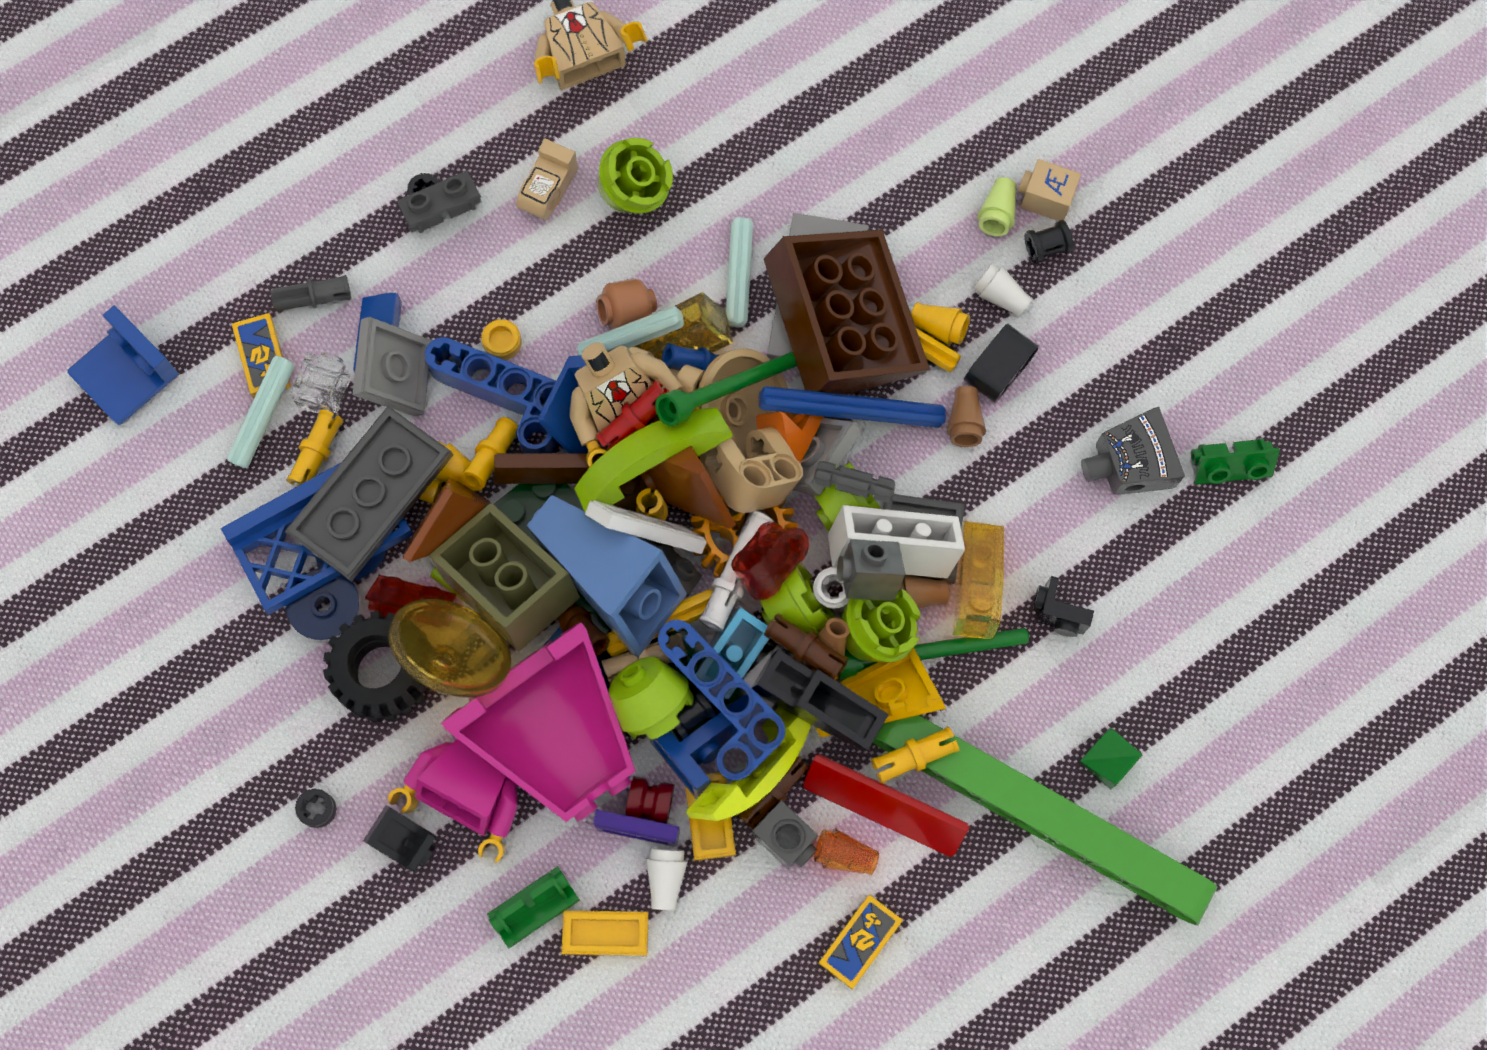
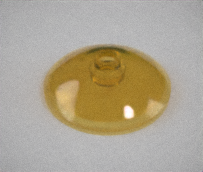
(449, 648)

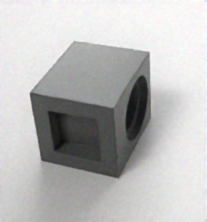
(780, 818)

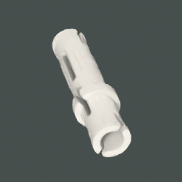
(729, 587)

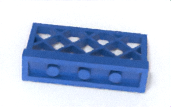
(271, 521)

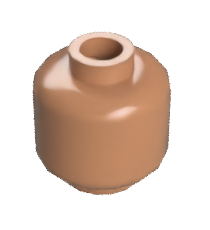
(625, 302)

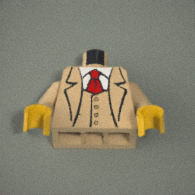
(582, 43)
(608, 384)

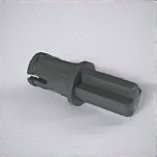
(311, 293)

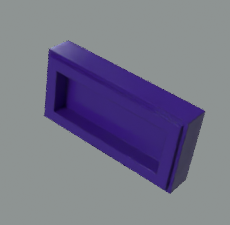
(636, 828)

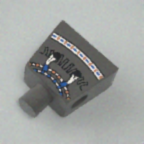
(1136, 456)

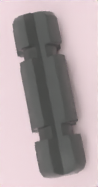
(854, 481)

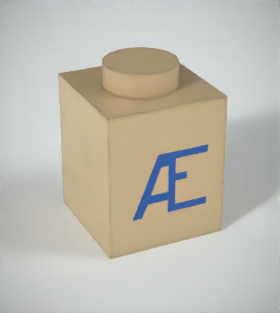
(1049, 190)

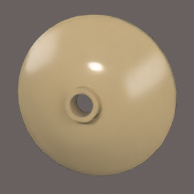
(742, 406)

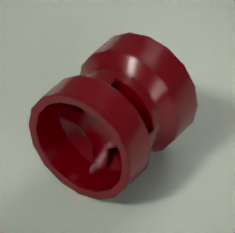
(650, 800)

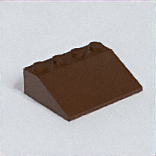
(844, 311)

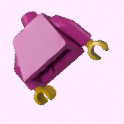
(464, 789)

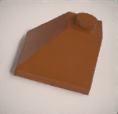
(448, 513)

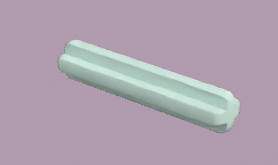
(739, 272)
(639, 330)
(260, 412)

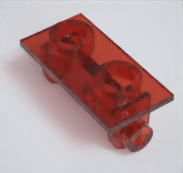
(393, 593)

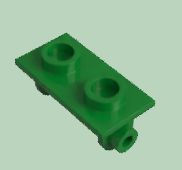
(1249, 461)
(532, 907)

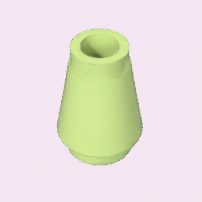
(998, 209)

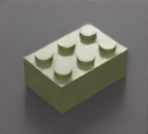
(505, 576)

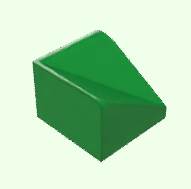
(1110, 758)

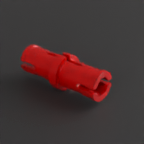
(633, 416)

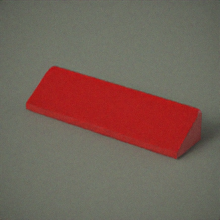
(885, 805)

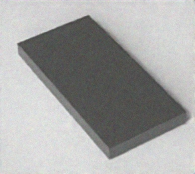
(369, 493)

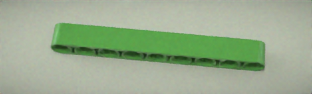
(1059, 822)

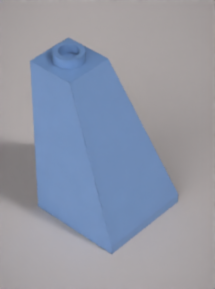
(613, 570)

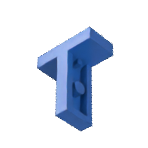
(698, 748)

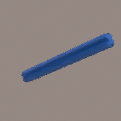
(851, 407)

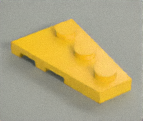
(896, 688)

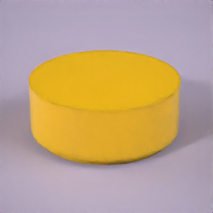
(501, 339)

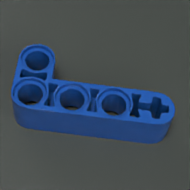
(495, 386)
(715, 692)

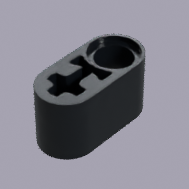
(1001, 363)

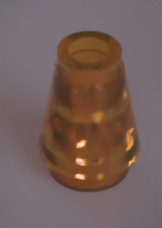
(845, 853)

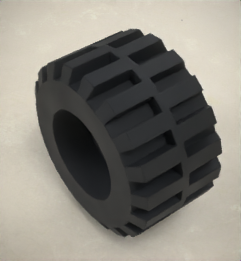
(343, 672)

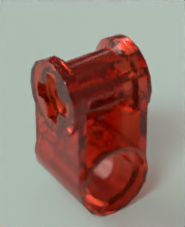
(766, 560)

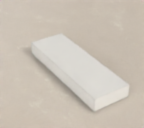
(645, 526)

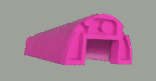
(551, 728)

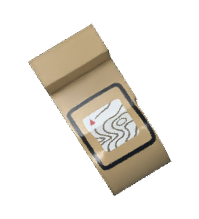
(547, 180)

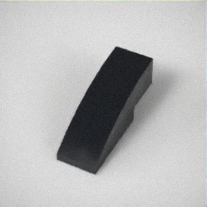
(819, 700)

